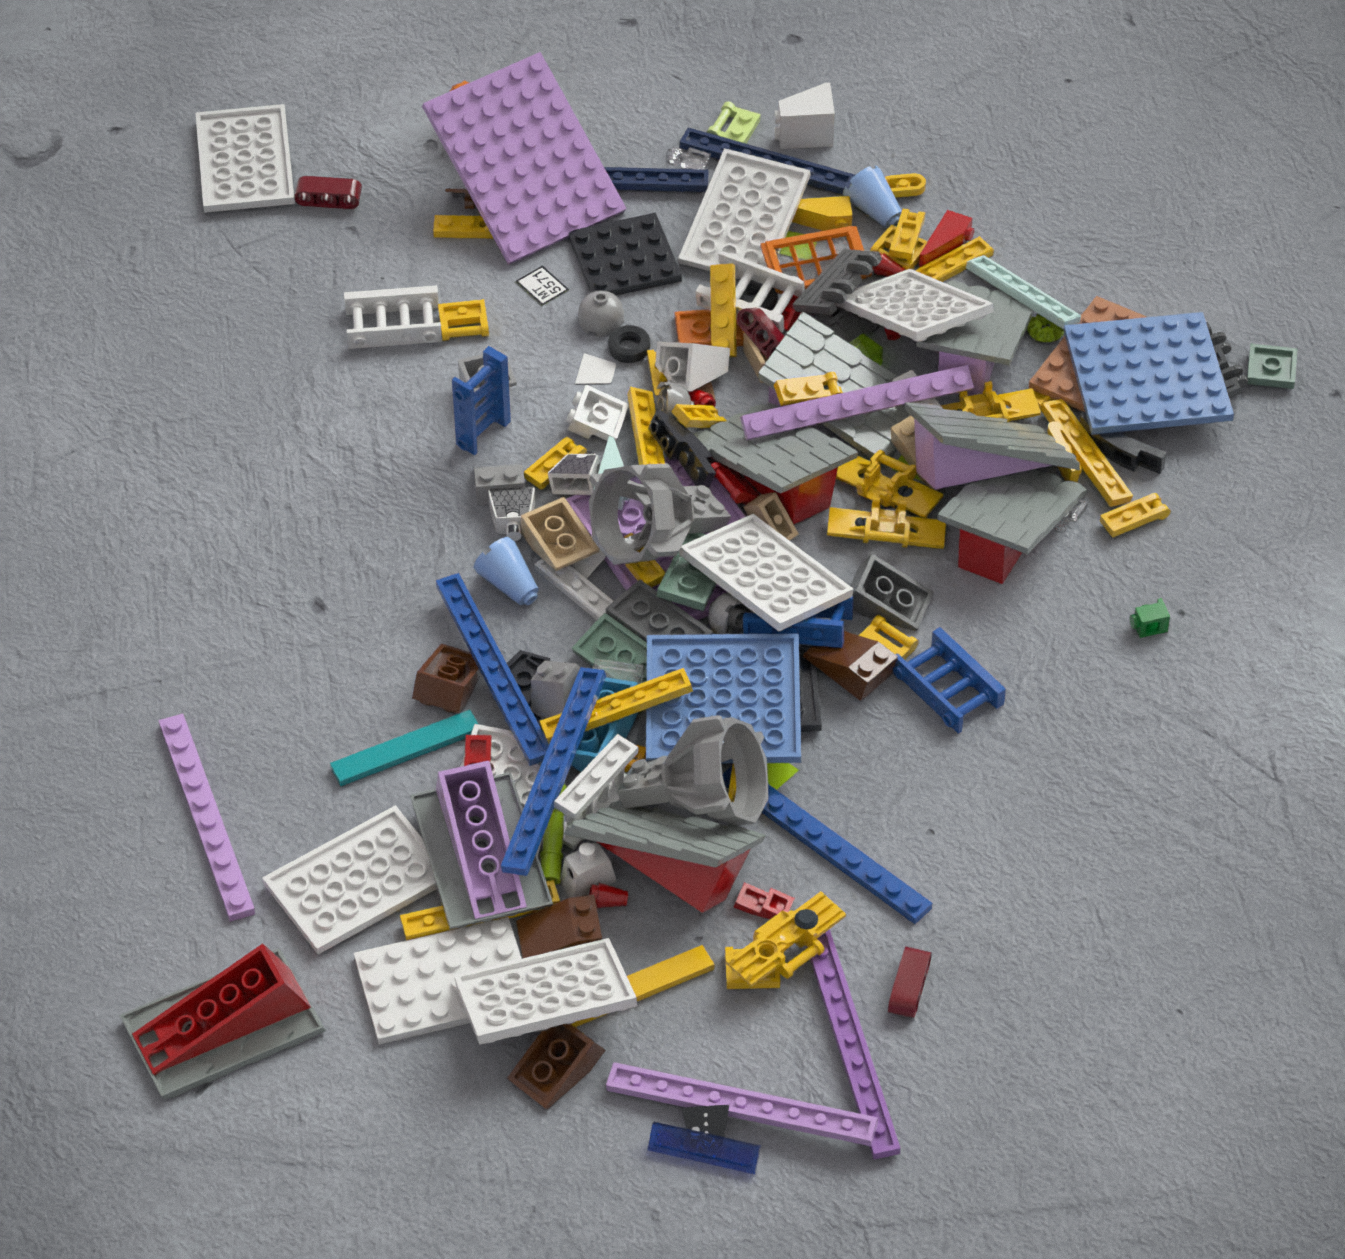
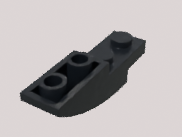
(683, 446)
(1127, 451)

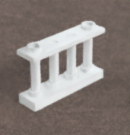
(770, 278)
(392, 300)
(595, 785)

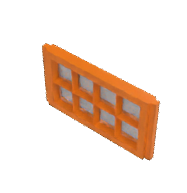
(809, 253)

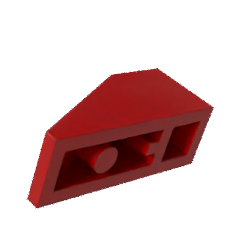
(949, 234)

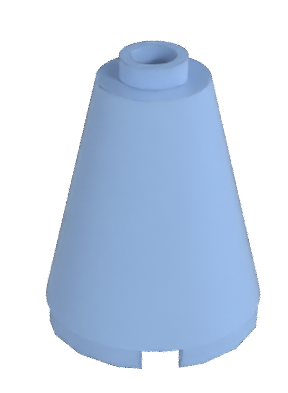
(874, 196)
(507, 571)

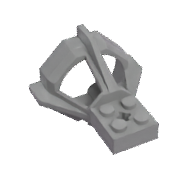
(668, 510)
(693, 772)

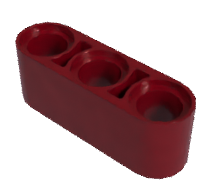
(328, 192)
(756, 330)
(909, 982)

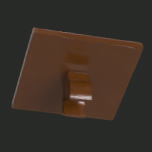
(469, 203)

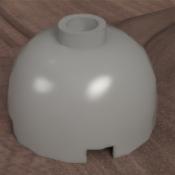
(600, 313)
(670, 396)
(727, 615)

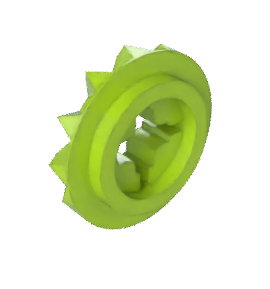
(1046, 334)

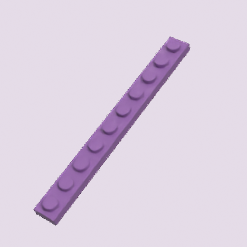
(853, 1047)

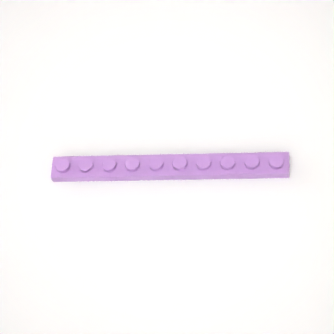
(856, 402)
(206, 818)
(743, 1104)

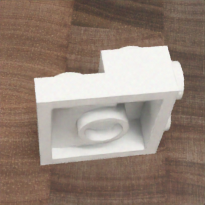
(596, 414)

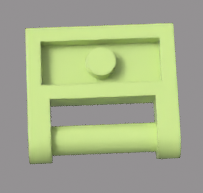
(741, 126)

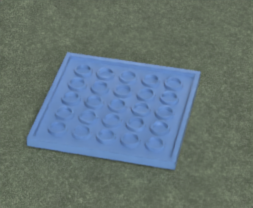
(1148, 373)
(730, 677)

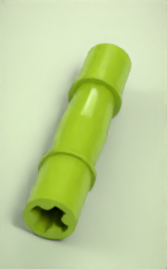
(552, 846)

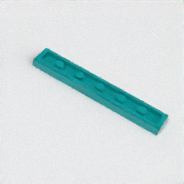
(403, 748)

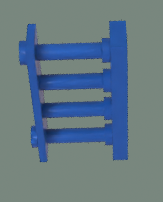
(495, 404)
(810, 630)
(957, 660)

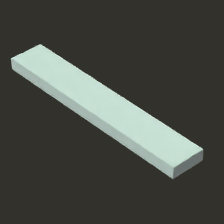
(1023, 291)

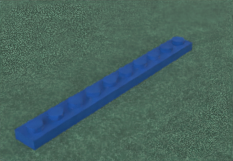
(493, 668)
(553, 771)
(843, 855)

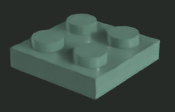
(1272, 366)

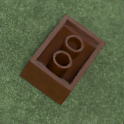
(856, 666)
(447, 679)
(559, 926)
(555, 1063)

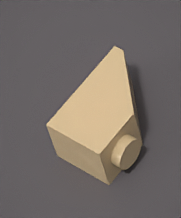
(772, 512)

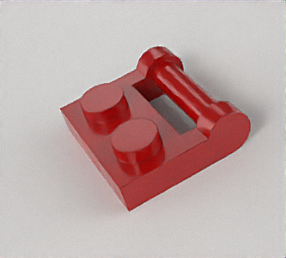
(735, 484)

